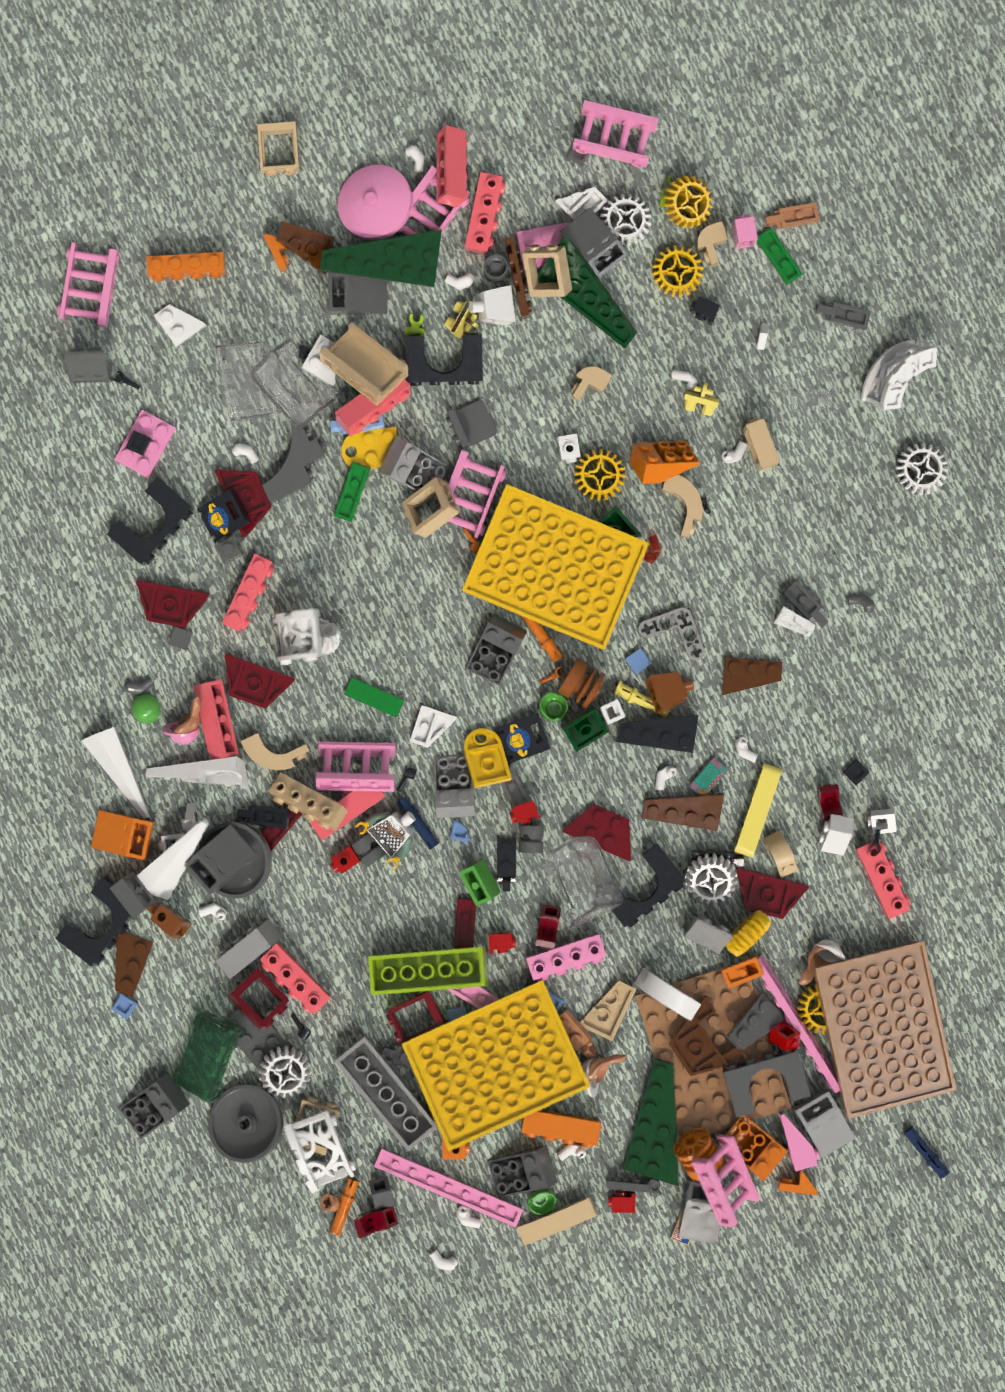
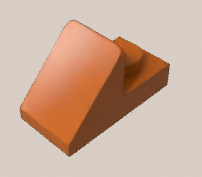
(276, 248)
(742, 972)
(802, 1185)

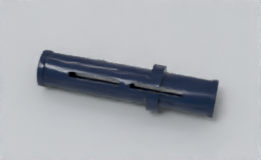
(419, 825)
(940, 1170)

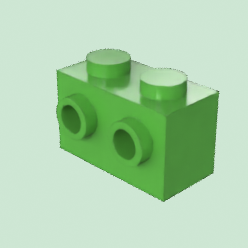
(479, 882)

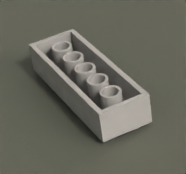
(386, 1092)

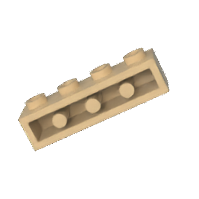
(307, 801)

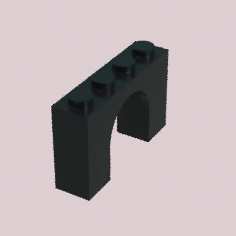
(420, 371)
(143, 548)
(667, 880)
(93, 949)

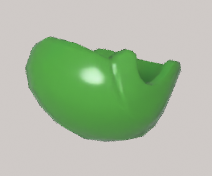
(146, 708)
(555, 713)
(535, 1198)

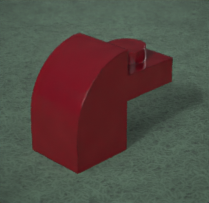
(829, 801)
(548, 926)
(375, 1221)

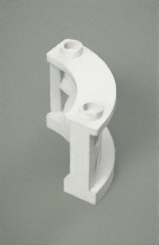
(908, 361)
(303, 620)
(298, 1139)

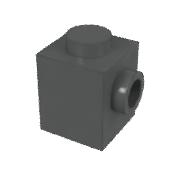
(229, 549)
(381, 1193)

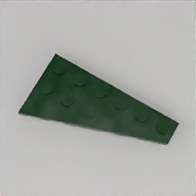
(398, 259)
(590, 295)
(656, 1128)

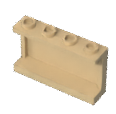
(365, 364)

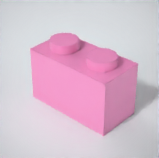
(744, 232)

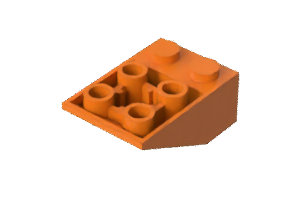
(661, 460)
(123, 835)
(757, 1147)

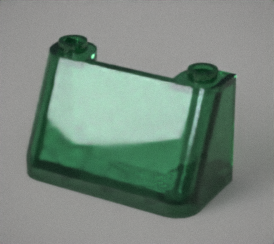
(207, 1056)

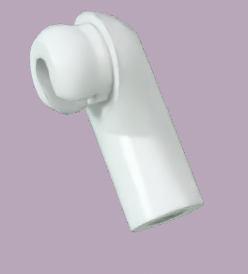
(414, 152)
(461, 282)
(685, 376)
(244, 449)
(735, 455)
(743, 750)
(664, 774)
(214, 909)
(575, 1150)
(466, 1219)
(441, 1263)

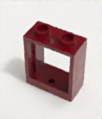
(235, 998)
(393, 1020)

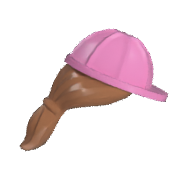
(187, 728)

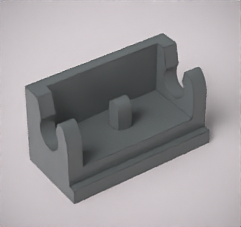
(132, 894)

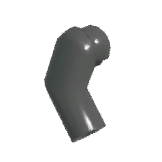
(863, 600)
(137, 688)

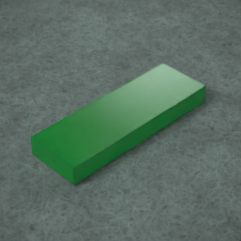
(778, 256)
(352, 491)
(374, 697)

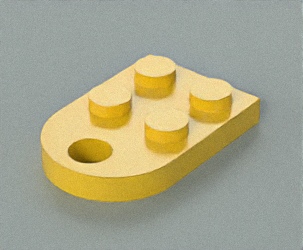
(371, 446)
(486, 760)

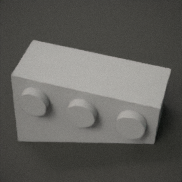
(248, 948)

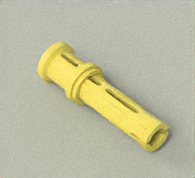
(632, 695)

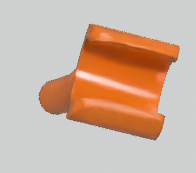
(475, 546)
(554, 675)

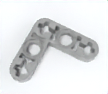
(675, 623)

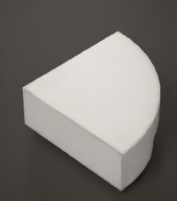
(762, 336)

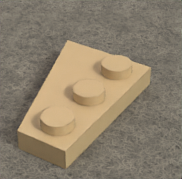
(610, 1011)

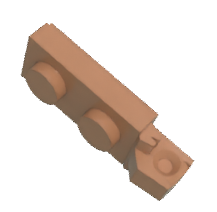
(794, 216)
(577, 1035)

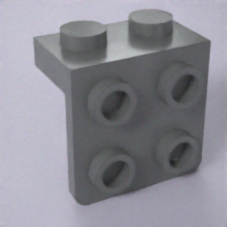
(471, 424)

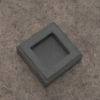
(180, 638)

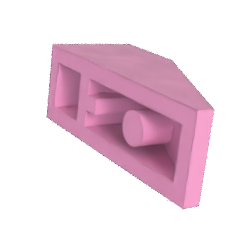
(799, 1148)

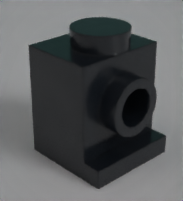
(704, 309)

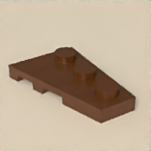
(304, 243)
(749, 673)
(130, 962)

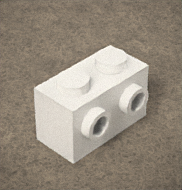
(836, 834)

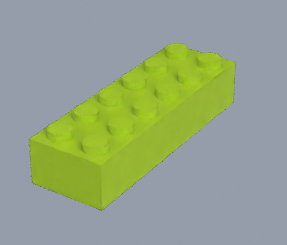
(428, 971)

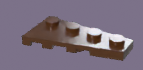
(517, 271)
(686, 810)

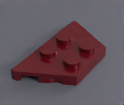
(250, 493)
(170, 604)
(254, 683)
(606, 827)
(768, 893)

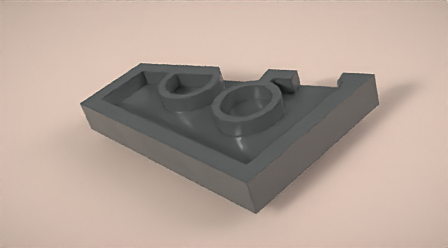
(755, 1022)

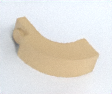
(691, 499)
(264, 757)

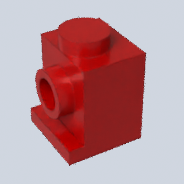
(524, 812)
(350, 855)
(501, 942)
(784, 1036)
(622, 1202)

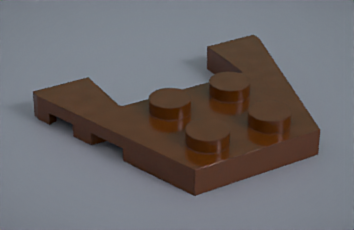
(697, 1049)

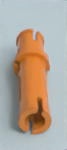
(546, 642)
(347, 1198)

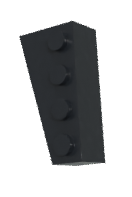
(665, 733)

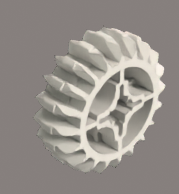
(631, 225)
(913, 466)
(329, 637)
(697, 882)
(270, 1065)

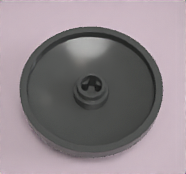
(255, 871)
(245, 1123)

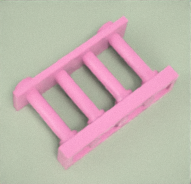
(615, 115)
(421, 194)
(104, 297)
(458, 480)
(356, 781)
(712, 1181)

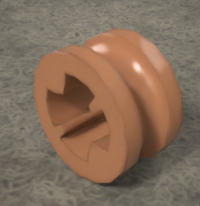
(334, 1203)

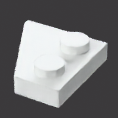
(581, 201)
(178, 324)
(314, 366)
(794, 622)
(430, 726)
(189, 821)

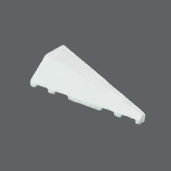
(110, 754)
(217, 771)
(164, 873)

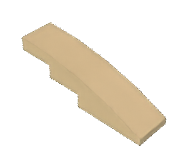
(557, 1221)

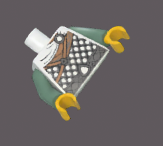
(391, 833)

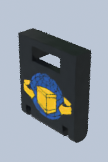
(219, 517)
(519, 739)

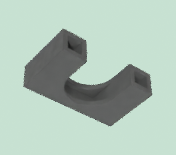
(739, 1077)

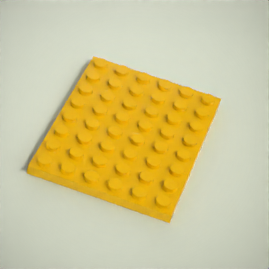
(555, 567)
(495, 1065)

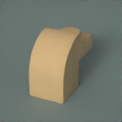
(710, 237)
(592, 377)
(781, 853)

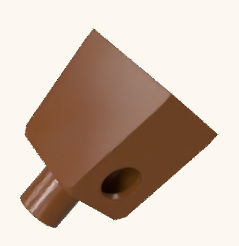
(667, 690)
(174, 924)

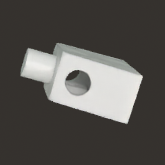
(494, 306)

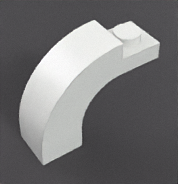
(667, 994)

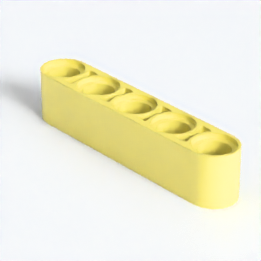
(758, 810)

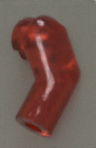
(654, 551)

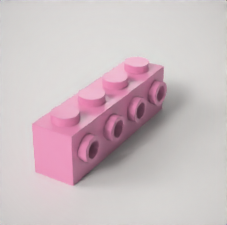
(565, 957)

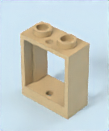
(277, 129)
(557, 289)
(760, 444)
(440, 517)
(313, 1102)

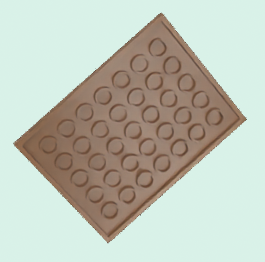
(884, 1029)
(704, 1098)

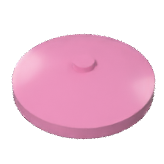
(375, 202)

